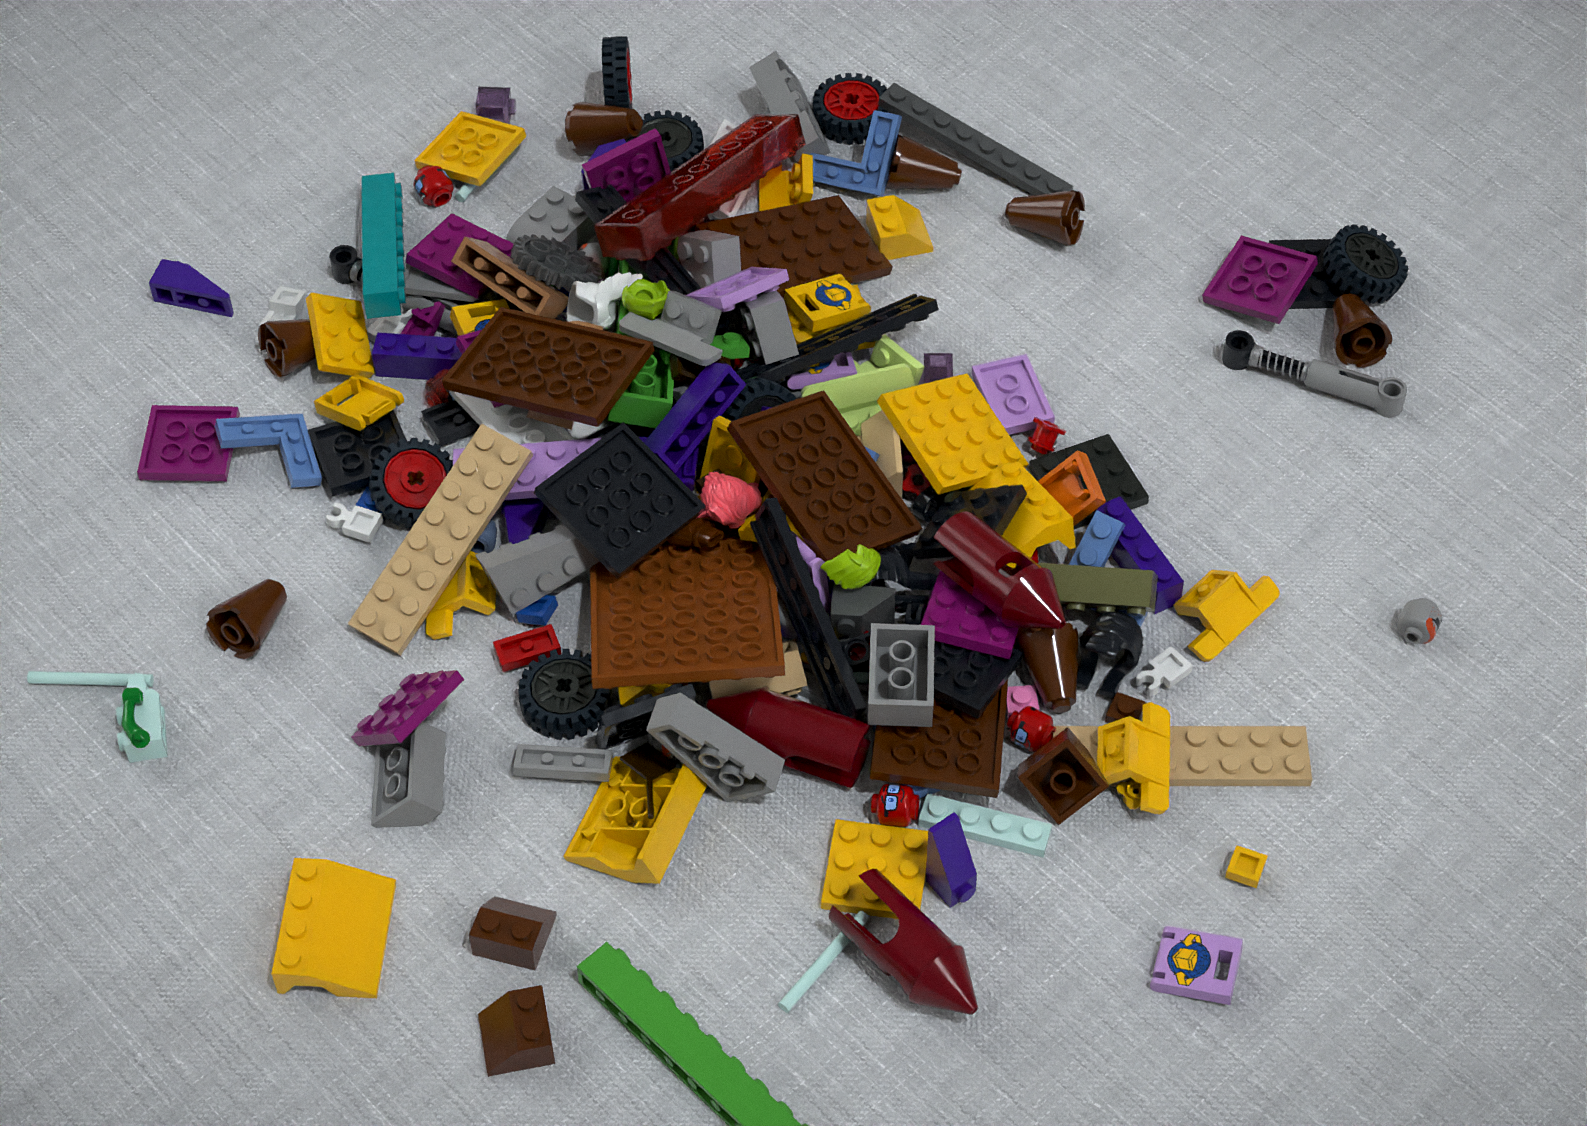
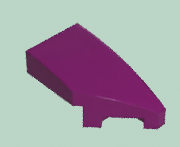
(425, 320)

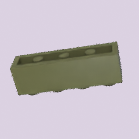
(1105, 588)

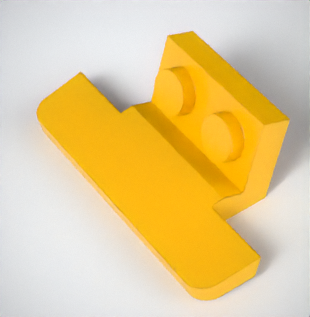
(787, 187)
(467, 588)
(1224, 608)
(1139, 752)

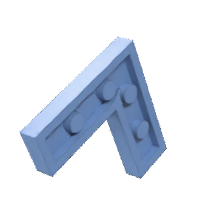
(873, 171)
(283, 430)
(1097, 546)

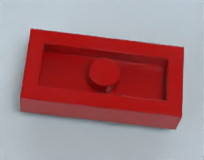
(526, 646)

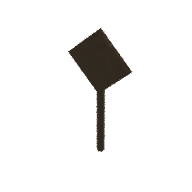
(648, 764)

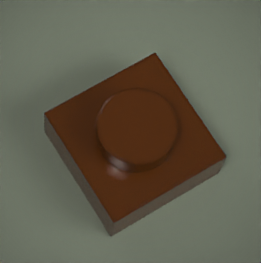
(1124, 706)

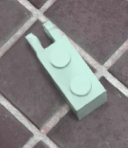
(149, 717)

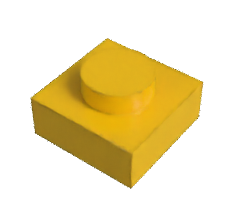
(1246, 866)

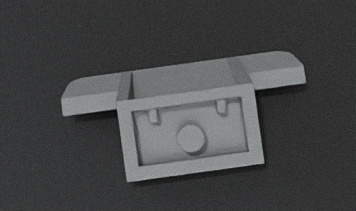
(426, 285)
(684, 328)

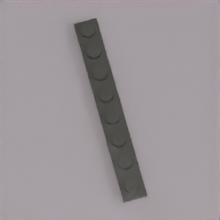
(971, 142)

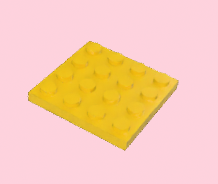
(950, 431)

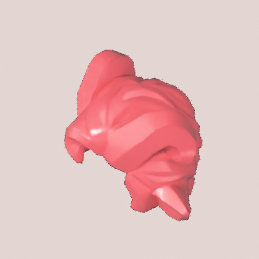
(729, 499)

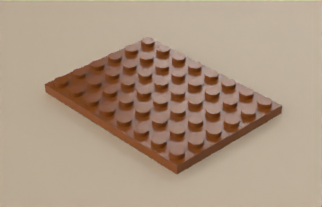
(686, 617)

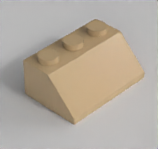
(883, 439)
(789, 684)

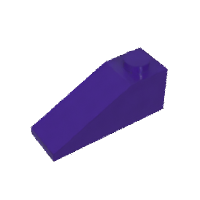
(185, 287)
(524, 518)
(949, 862)

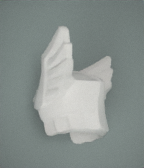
(597, 301)

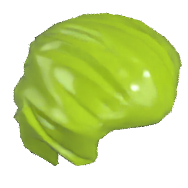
(645, 298)
(853, 569)

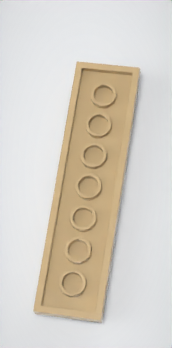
(440, 539)
(1227, 755)

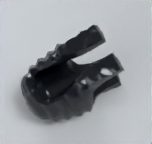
(895, 567)
(1107, 637)

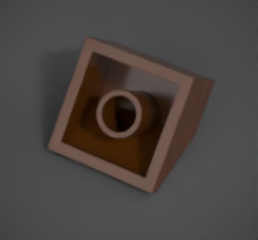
(1062, 776)
(511, 932)
(516, 1032)

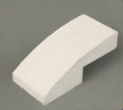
(285, 304)

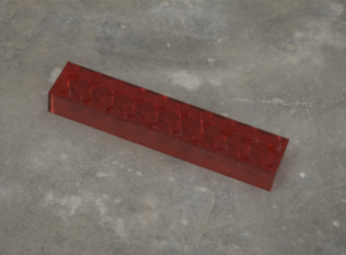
(699, 186)

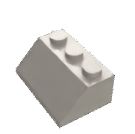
(409, 779)

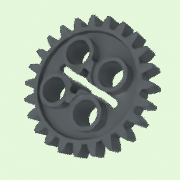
(554, 261)

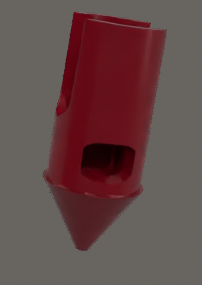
(1017, 595)
(799, 732)
(920, 954)

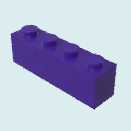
(413, 355)
(694, 414)
(1139, 551)

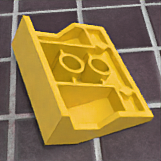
(1038, 518)
(616, 827)
(333, 929)

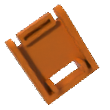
(1066, 488)

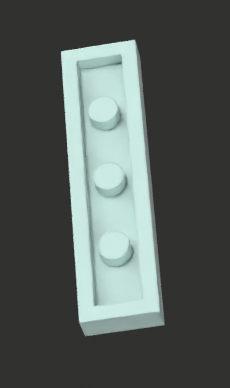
(989, 825)

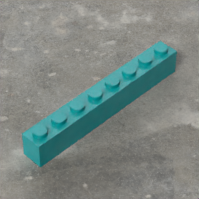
(382, 246)

